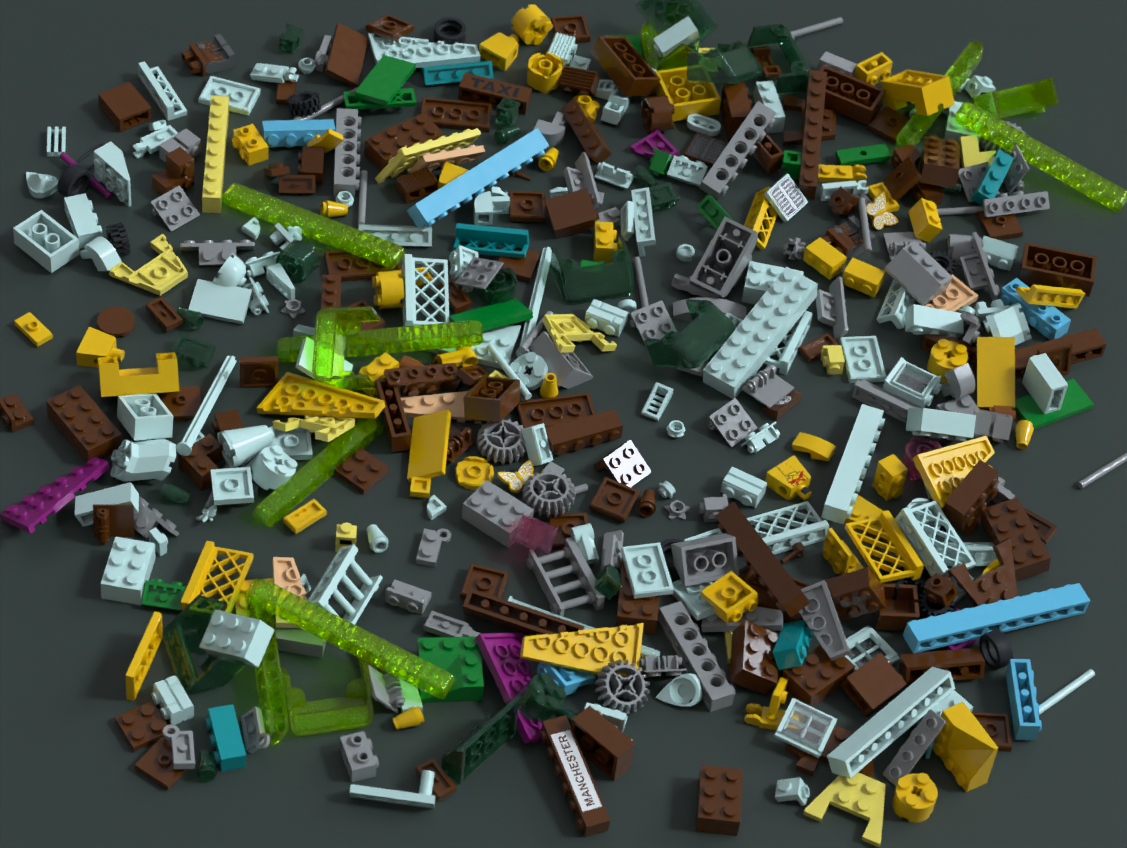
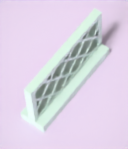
(410, 295)
(791, 347)
(787, 538)
(923, 544)

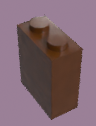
(124, 107)
(571, 213)
(873, 684)

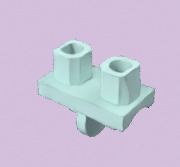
(282, 235)
(982, 310)

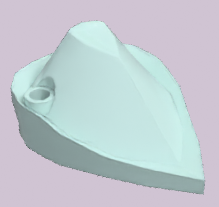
(41, 184)
(682, 690)

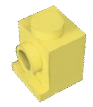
(832, 359)
(345, 532)

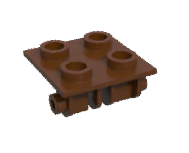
(458, 442)
(113, 521)

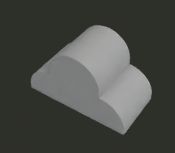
(726, 258)

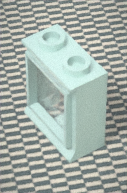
(912, 383)

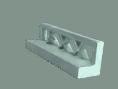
(159, 95)
(643, 219)
(400, 234)
(902, 302)
(980, 551)

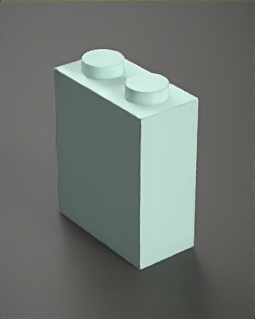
(680, 33)
(1045, 383)

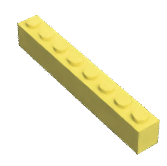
(215, 154)

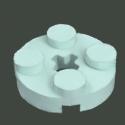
(539, 370)

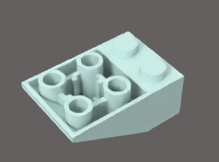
(112, 171)

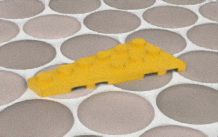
(312, 398)
(948, 466)
(586, 649)

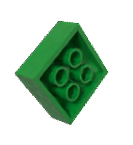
(461, 659)

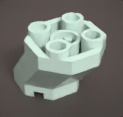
(1008, 323)
(143, 460)

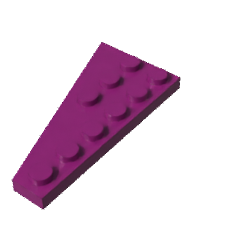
(52, 497)
(510, 674)

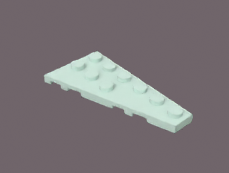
(423, 52)
(502, 338)

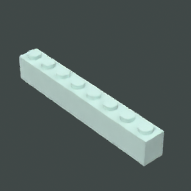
(853, 464)
(890, 722)

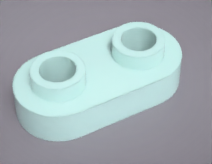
(703, 124)

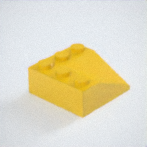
(687, 95)
(965, 747)

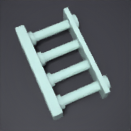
(337, 572)

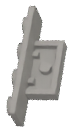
(582, 178)
(1015, 204)
(215, 253)
(977, 270)
(832, 308)
(973, 330)
(148, 519)
(612, 550)
(914, 747)

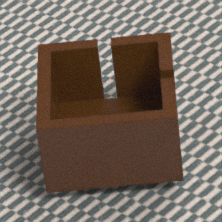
(898, 610)

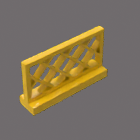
(897, 544)
(206, 565)

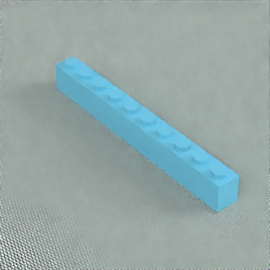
(477, 178)
(1001, 615)

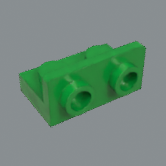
(163, 595)

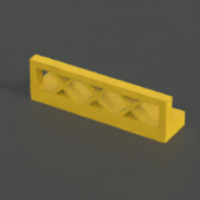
(757, 214)
(1051, 296)

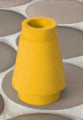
(548, 159)
(332, 209)
(549, 386)
(1023, 433)
(408, 718)

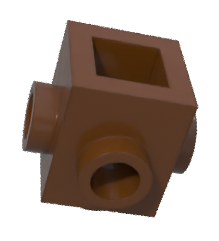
(843, 202)
(940, 590)

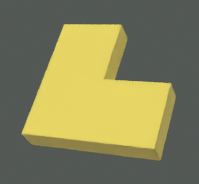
(970, 151)

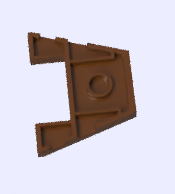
(796, 104)
(992, 585)
(808, 762)

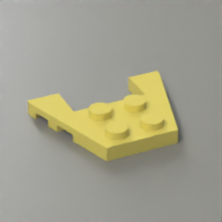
(158, 274)
(568, 328)
(324, 427)
(858, 796)

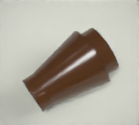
(646, 506)

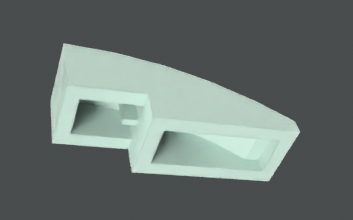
(615, 107)

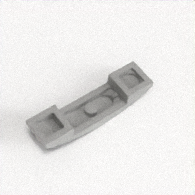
(681, 311)

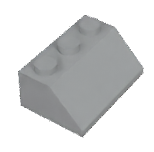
(918, 273)
(565, 366)
(705, 558)

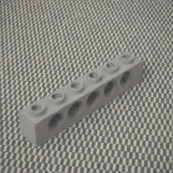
(759, 113)
(346, 152)
(696, 655)

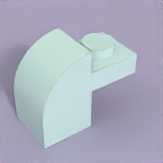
(487, 205)
(102, 254)

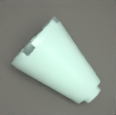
(244, 443)

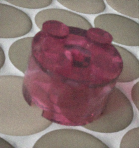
(916, 446)
(535, 534)

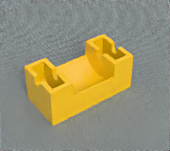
(918, 87)
(138, 380)

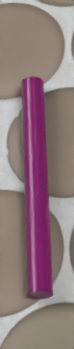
(96, 184)

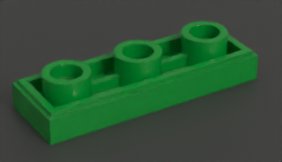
(863, 155)

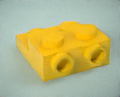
(730, 597)

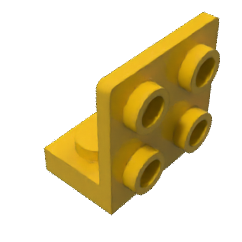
(839, 554)

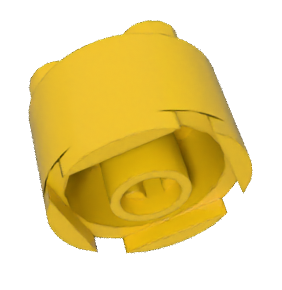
(531, 25)
(544, 72)
(388, 290)
(945, 357)
(914, 797)

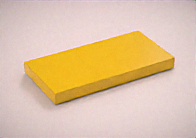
(995, 372)
(429, 445)
(144, 656)

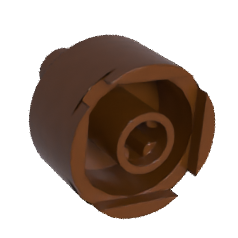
(657, 113)

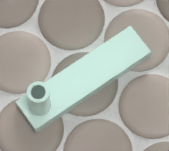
(421, 799)

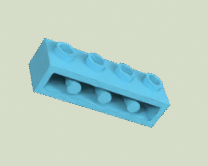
(293, 132)
(1043, 318)
(1023, 699)

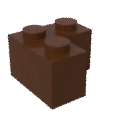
(178, 172)
(201, 461)

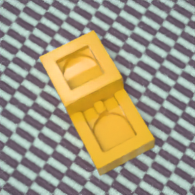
(327, 140)
(817, 447)

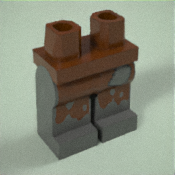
(209, 56)
(848, 238)

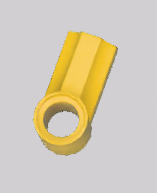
(461, 357)

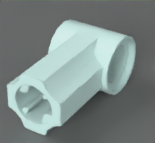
(584, 539)

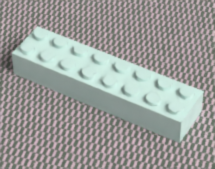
(760, 332)

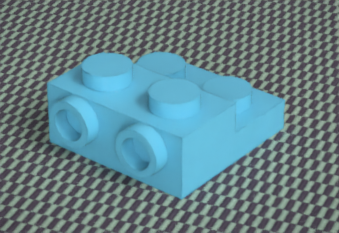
(566, 678)

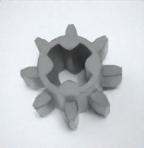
(794, 248)

